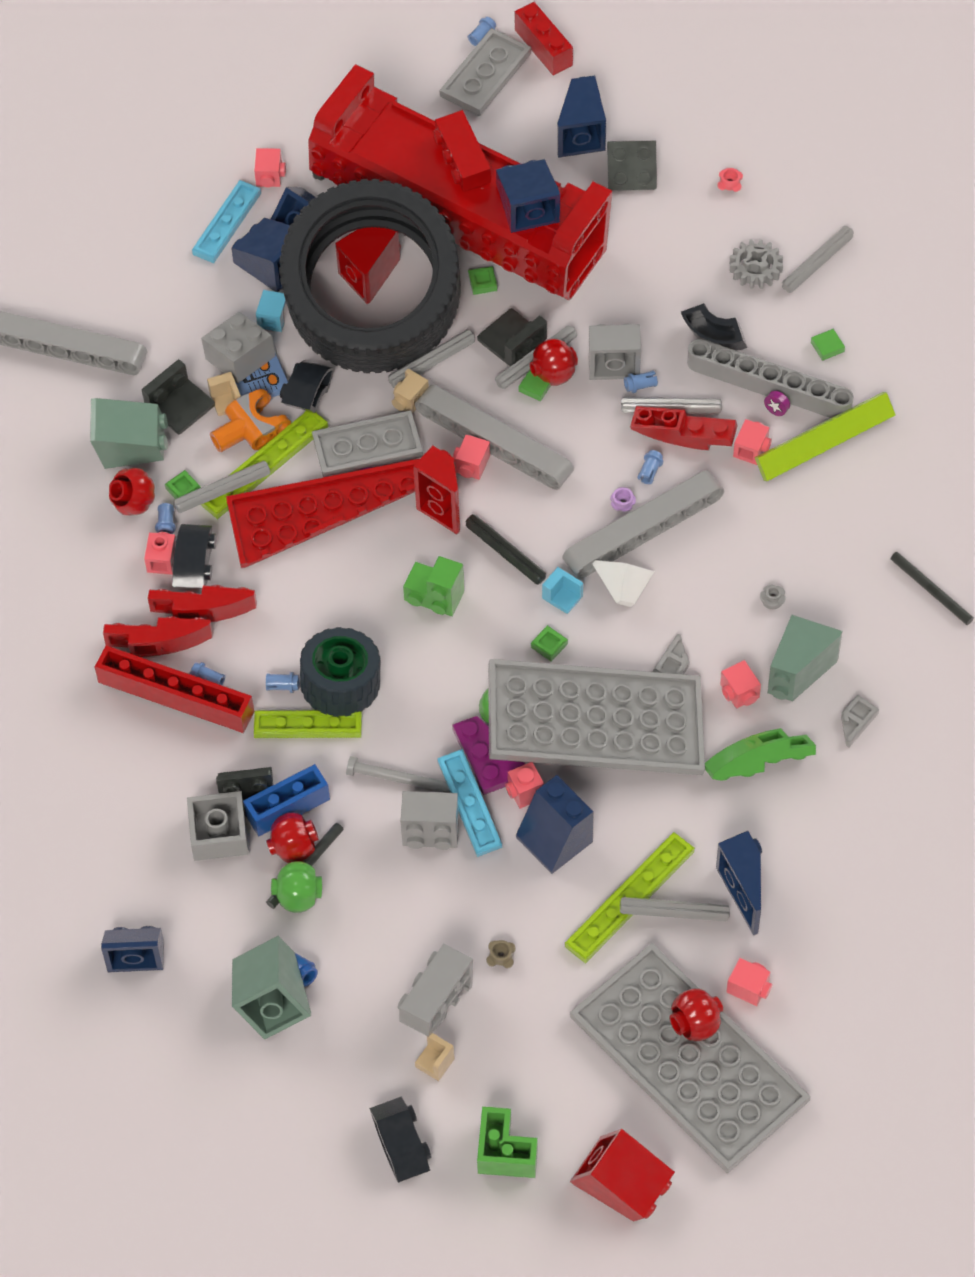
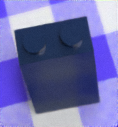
(581, 120)
(528, 195)
(261, 252)
(556, 825)

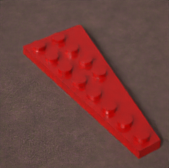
(292, 513)

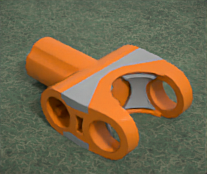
(248, 423)

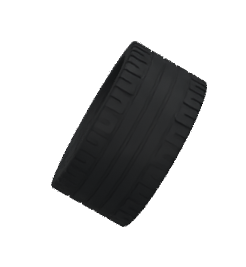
(358, 207)

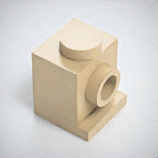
(409, 391)

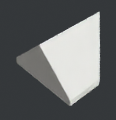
(623, 580)

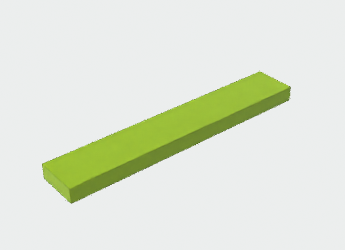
(825, 436)
(275, 454)
(641, 885)

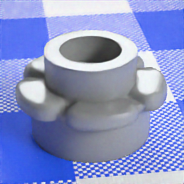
(772, 602)

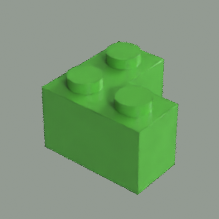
(435, 587)
(504, 1153)

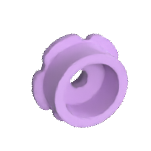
(622, 494)

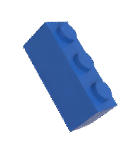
(292, 795)

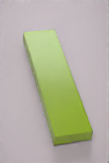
(305, 724)

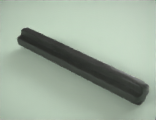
(505, 549)

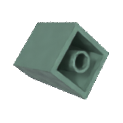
(127, 432)
(802, 657)
(269, 988)

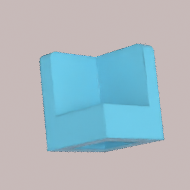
(270, 311)
(562, 590)

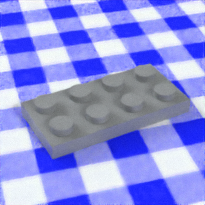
(485, 72)
(367, 444)

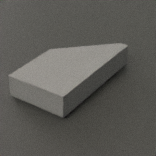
(674, 659)
(857, 718)

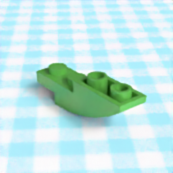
(751, 753)

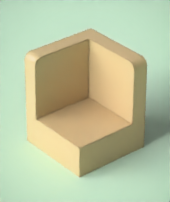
(223, 391)
(435, 1057)

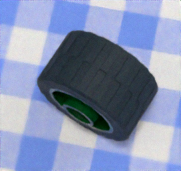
(340, 671)

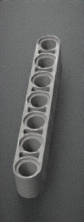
(71, 344)
(830, 398)
(505, 441)
(644, 523)

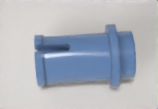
(481, 30)
(640, 381)
(653, 460)
(165, 519)
(203, 672)
(282, 682)

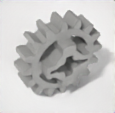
(756, 264)

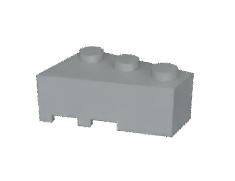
(436, 989)

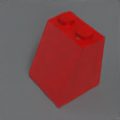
(367, 259)
(624, 1175)

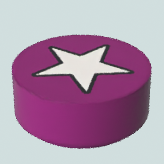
(777, 403)

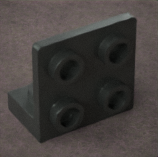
(632, 165)
(513, 336)
(177, 397)
(247, 781)

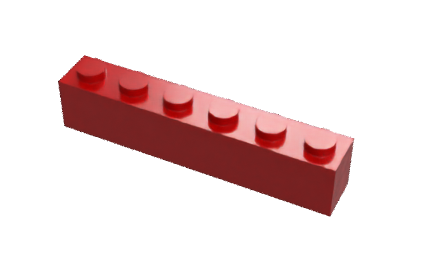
(174, 689)

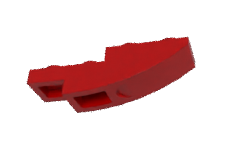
(682, 430)
(212, 604)
(168, 637)

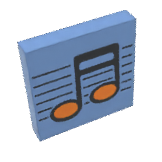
(266, 377)

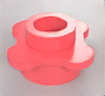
(730, 179)

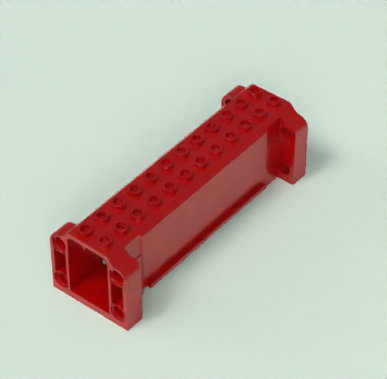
(373, 136)

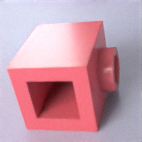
(269, 167)
(751, 441)
(472, 457)
(160, 553)
(740, 685)
(523, 784)
(749, 982)

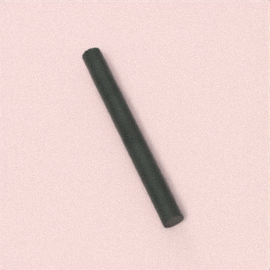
(932, 588)
(320, 848)

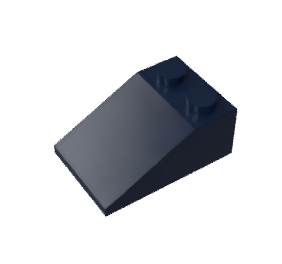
(740, 870)

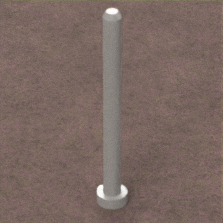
(393, 775)

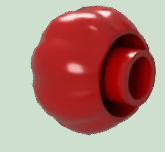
(554, 362)
(131, 491)
(292, 837)
(696, 1014)

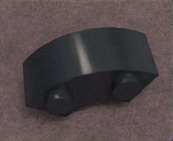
(714, 329)
(306, 386)
(192, 556)
(400, 1139)

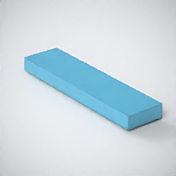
(226, 221)
(470, 803)

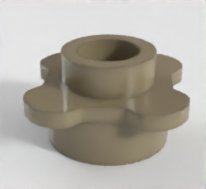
(504, 947)

